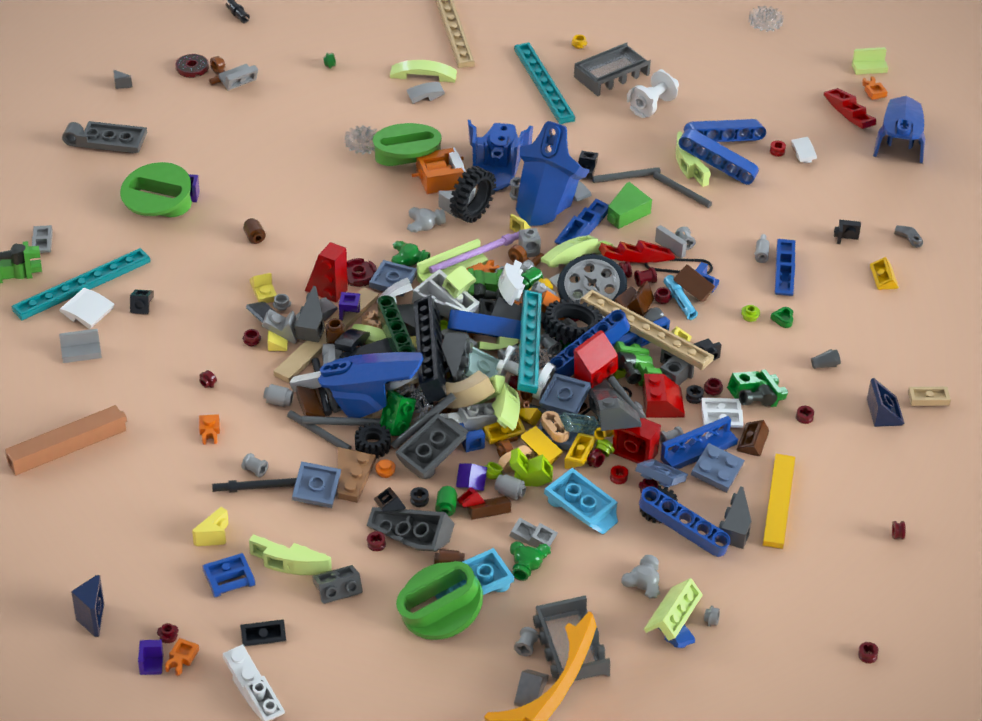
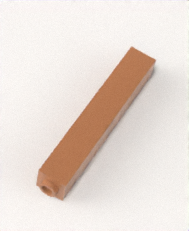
(65, 439)

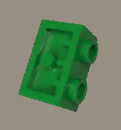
(397, 413)

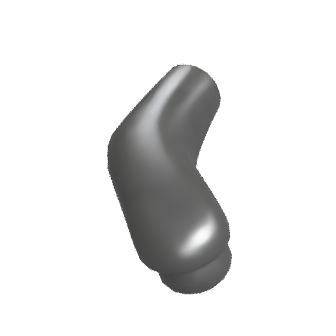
(911, 234)

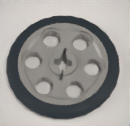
(600, 264)

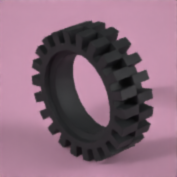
(463, 190)
(569, 310)

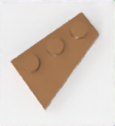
(355, 471)

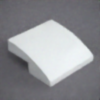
(398, 288)
(87, 307)
(717, 408)

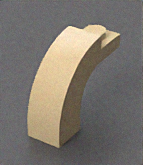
(470, 390)

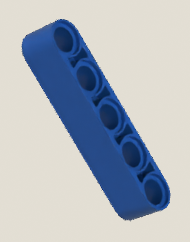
(729, 129)
(725, 159)
(483, 324)
(614, 327)
(680, 512)

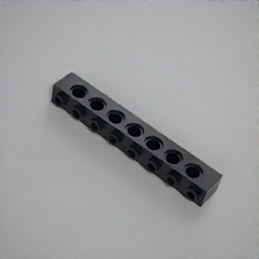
(429, 344)

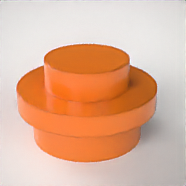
(385, 468)

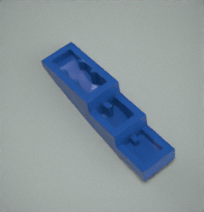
(585, 222)
(785, 267)

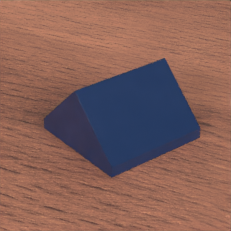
(883, 406)
(89, 604)

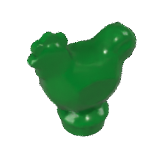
(408, 254)
(527, 559)

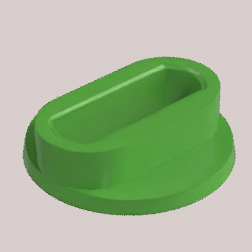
(404, 143)
(162, 179)
(447, 614)

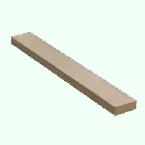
(455, 33)
(651, 331)
(308, 350)

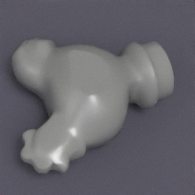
(425, 219)
(644, 576)

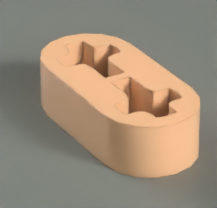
(551, 428)
(504, 460)

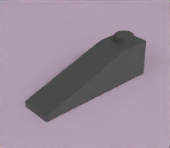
(614, 410)
(413, 527)

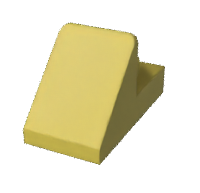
(263, 287)
(211, 530)

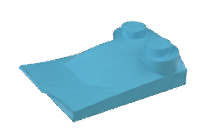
(583, 500)
(490, 572)

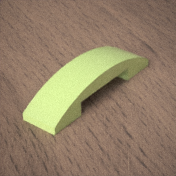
(423, 67)

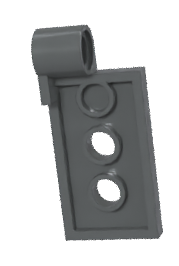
(97, 136)

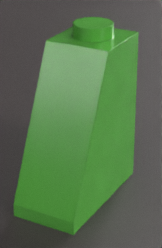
(628, 206)

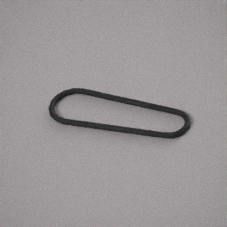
(680, 259)

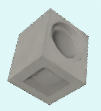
(530, 241)

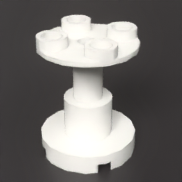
(644, 99)
(512, 367)

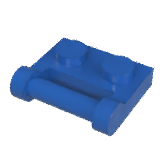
(228, 569)

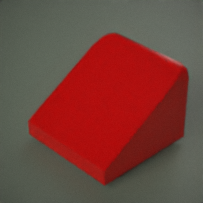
(470, 498)

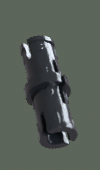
(238, 10)

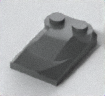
(431, 445)

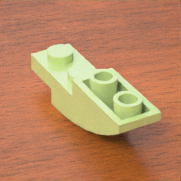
(691, 165)
(572, 249)
(507, 407)
(293, 560)

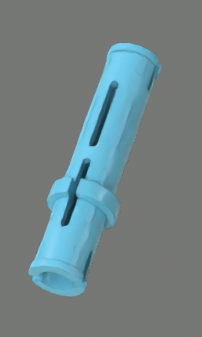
(678, 293)

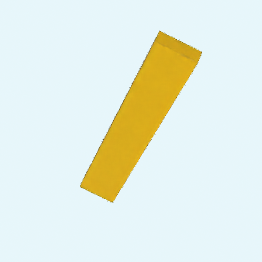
(779, 501)

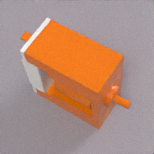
(440, 170)

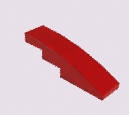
(849, 108)
(641, 253)

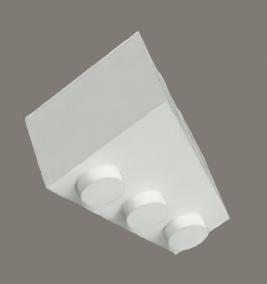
(442, 298)

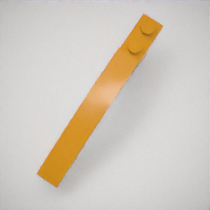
(543, 707)

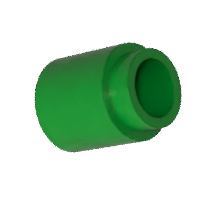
(531, 276)
(446, 500)

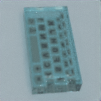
(579, 423)

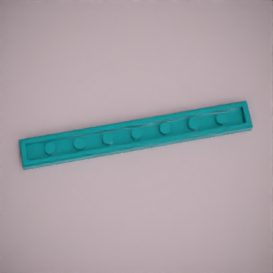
(544, 83)
(86, 280)
(529, 342)

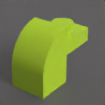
(533, 471)

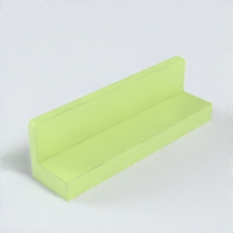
(423, 266)
(675, 609)

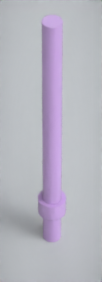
(505, 240)

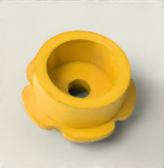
(579, 41)

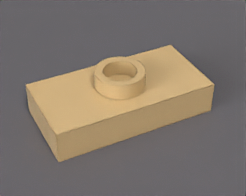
(929, 396)

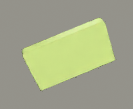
(869, 61)

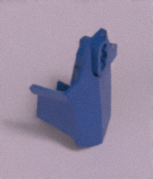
(496, 155)
(547, 177)

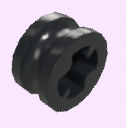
(694, 389)
(419, 502)

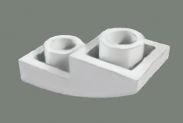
(804, 150)

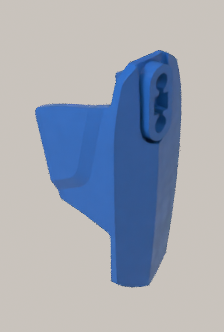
(903, 120)
(360, 379)

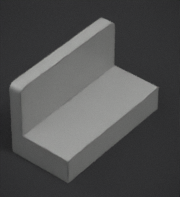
(238, 76)
(80, 345)

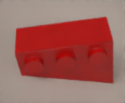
(330, 273)

